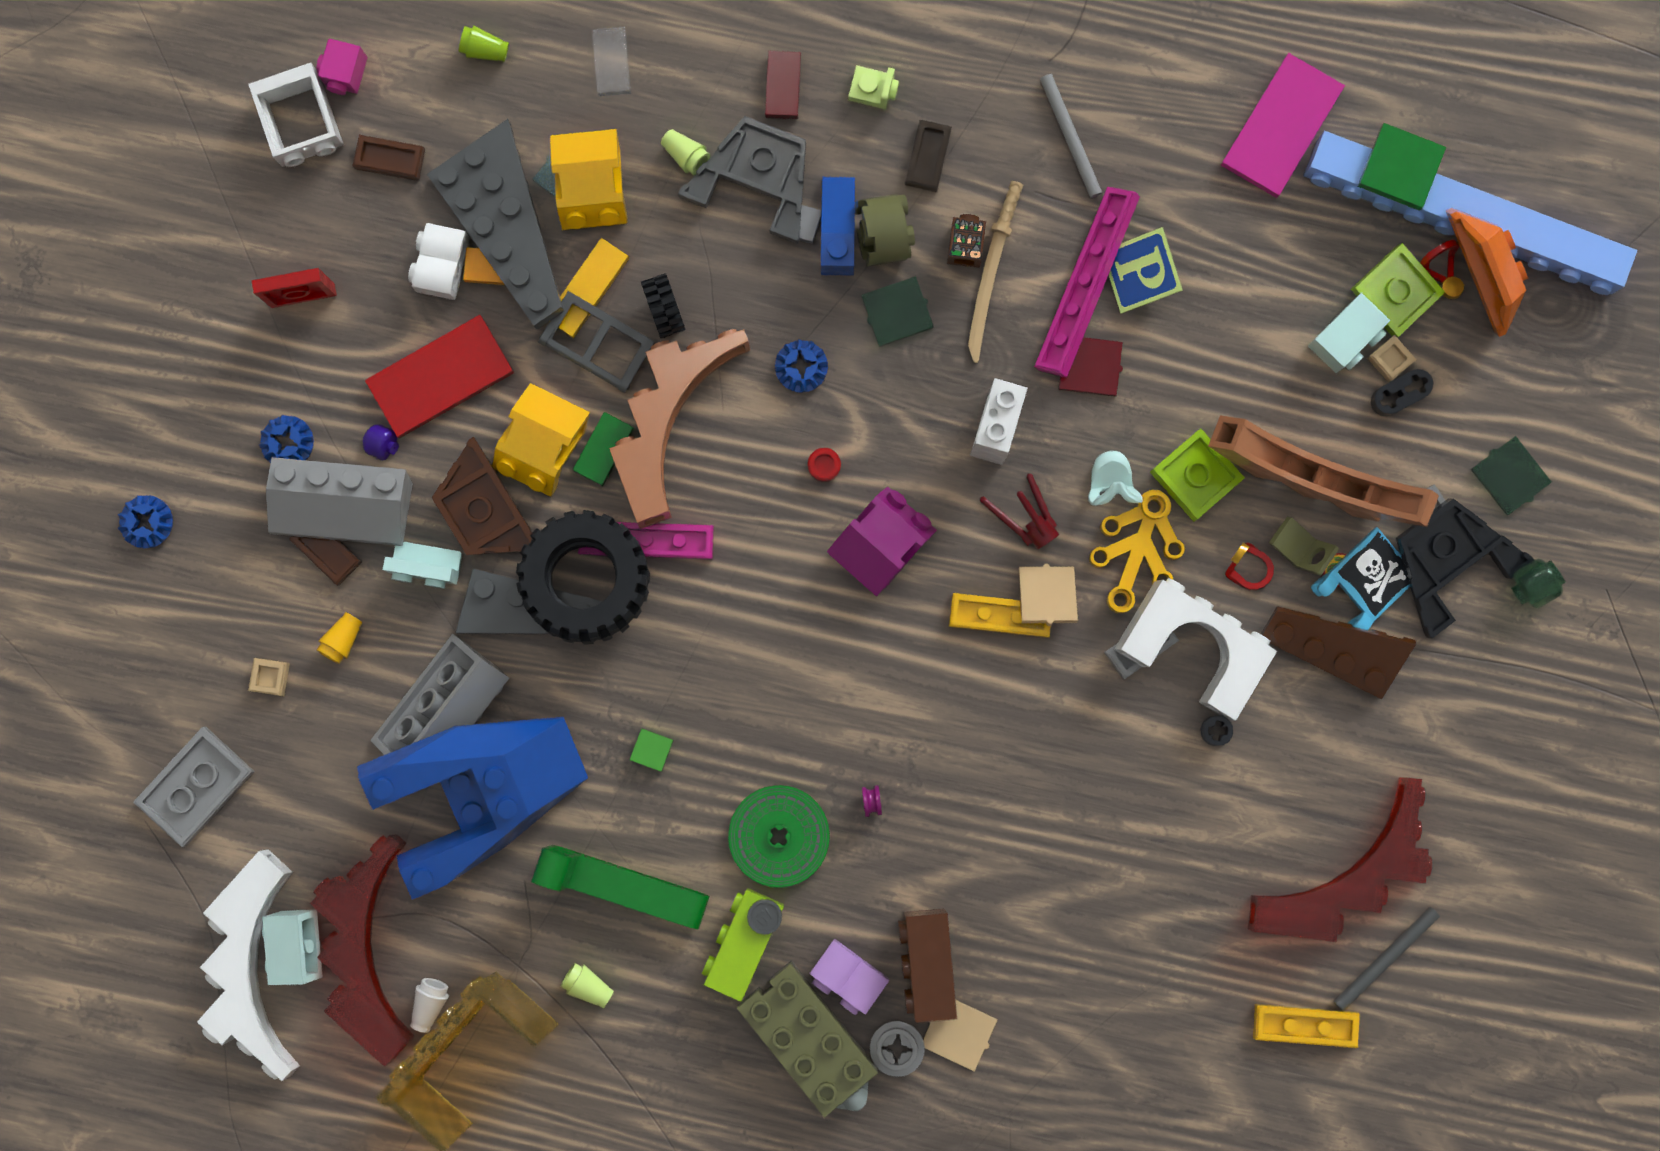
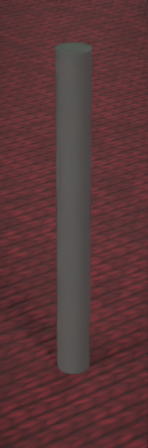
(1391, 954)

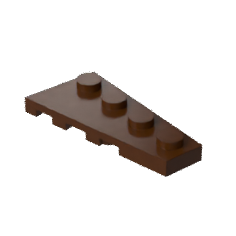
(1350, 653)

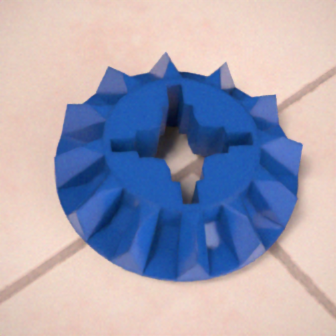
(813, 375)
(299, 433)
(160, 520)

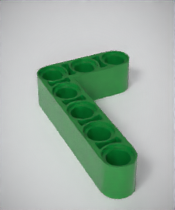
(564, 868)

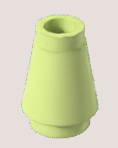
(685, 151)
(586, 985)

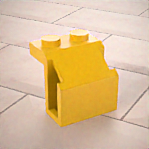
(588, 179)
(539, 439)

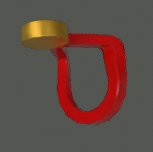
(1451, 285)
(1232, 575)

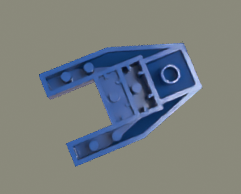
(495, 781)

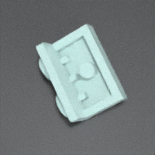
(424, 562)

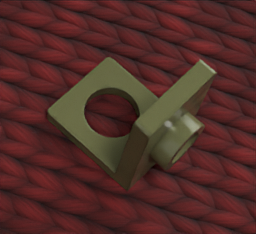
(1300, 547)

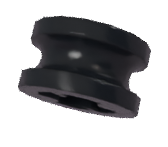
(1222, 739)

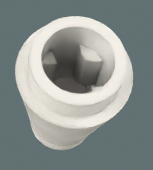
(428, 1003)

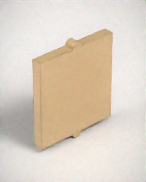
(1048, 595)
(961, 1038)

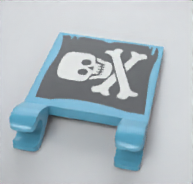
(1369, 575)

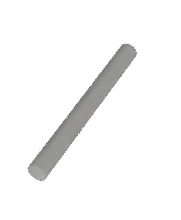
(1071, 136)

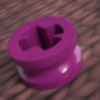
(871, 801)

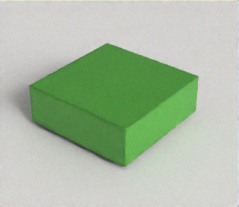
(651, 750)

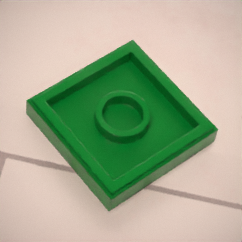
(1402, 166)

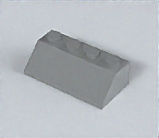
(337, 501)
(446, 695)

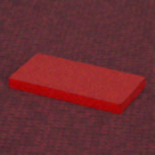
(439, 376)

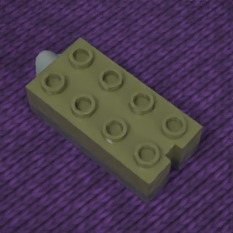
(810, 1041)

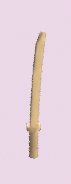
(1001, 231)

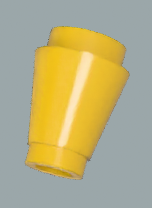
(339, 638)

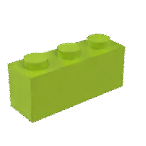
(739, 950)

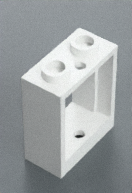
(284, 86)
(998, 421)

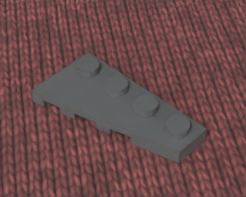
(497, 607)

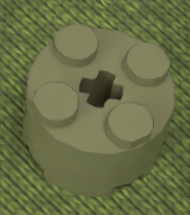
(883, 229)

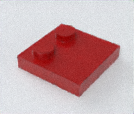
(294, 288)

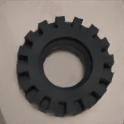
(663, 305)

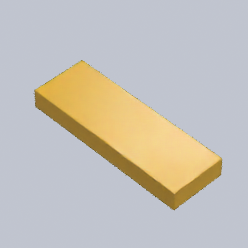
(592, 282)
(992, 615)
(1306, 1026)

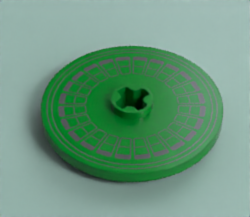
(778, 863)

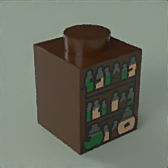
(966, 241)

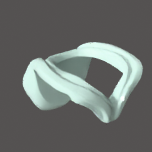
(1114, 476)

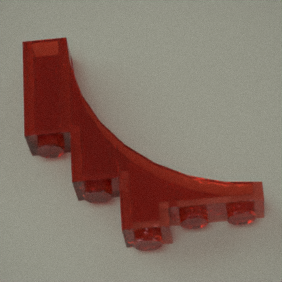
(1361, 887)
(350, 906)

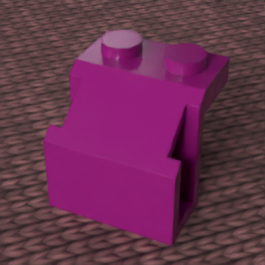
(881, 540)

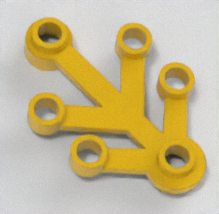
(1139, 545)

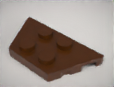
(480, 506)

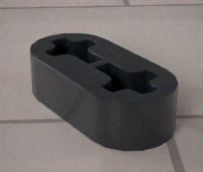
(1406, 399)

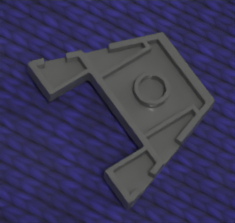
(761, 161)

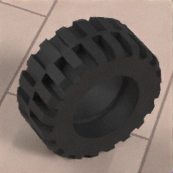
(562, 537)

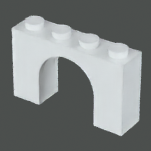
(1242, 654)

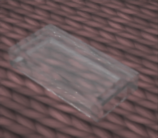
(611, 61)

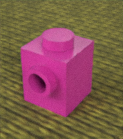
(341, 67)

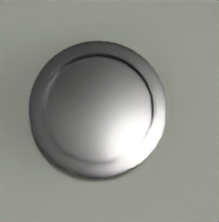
(764, 916)

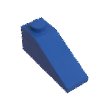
(838, 226)

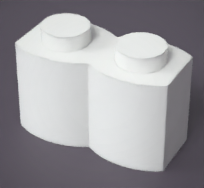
(439, 261)

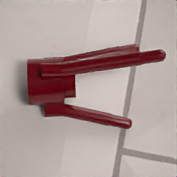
(1040, 529)

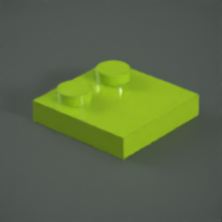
(1399, 289)
(1196, 475)

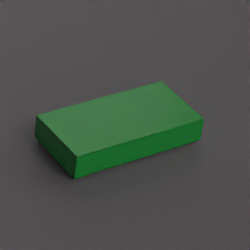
(596, 459)

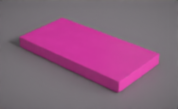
(1282, 125)

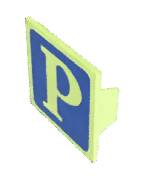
(1143, 271)

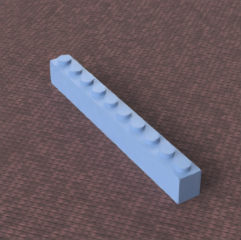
(1537, 237)

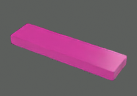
(669, 541)

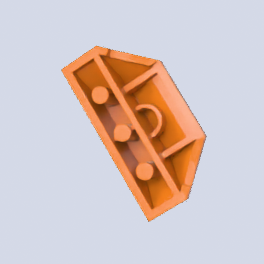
(1491, 266)

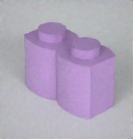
(848, 977)

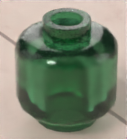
(1538, 583)

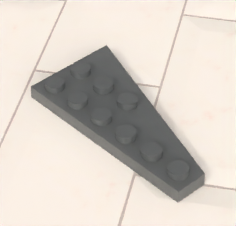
(497, 210)

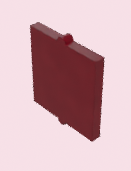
(1095, 368)

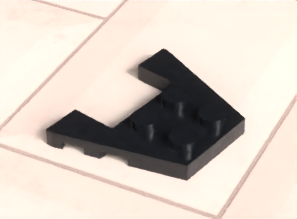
(1445, 550)

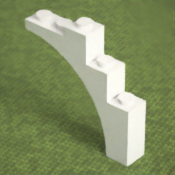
(234, 965)

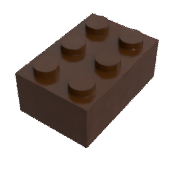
(928, 965)

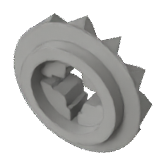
(885, 1059)

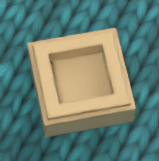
(1391, 358)
(269, 677)

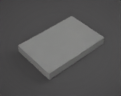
(193, 786)

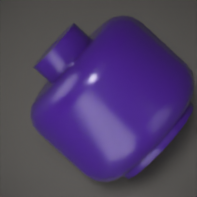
(380, 442)

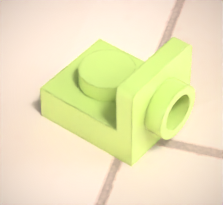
(873, 87)

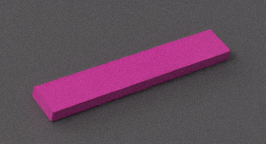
(1087, 281)

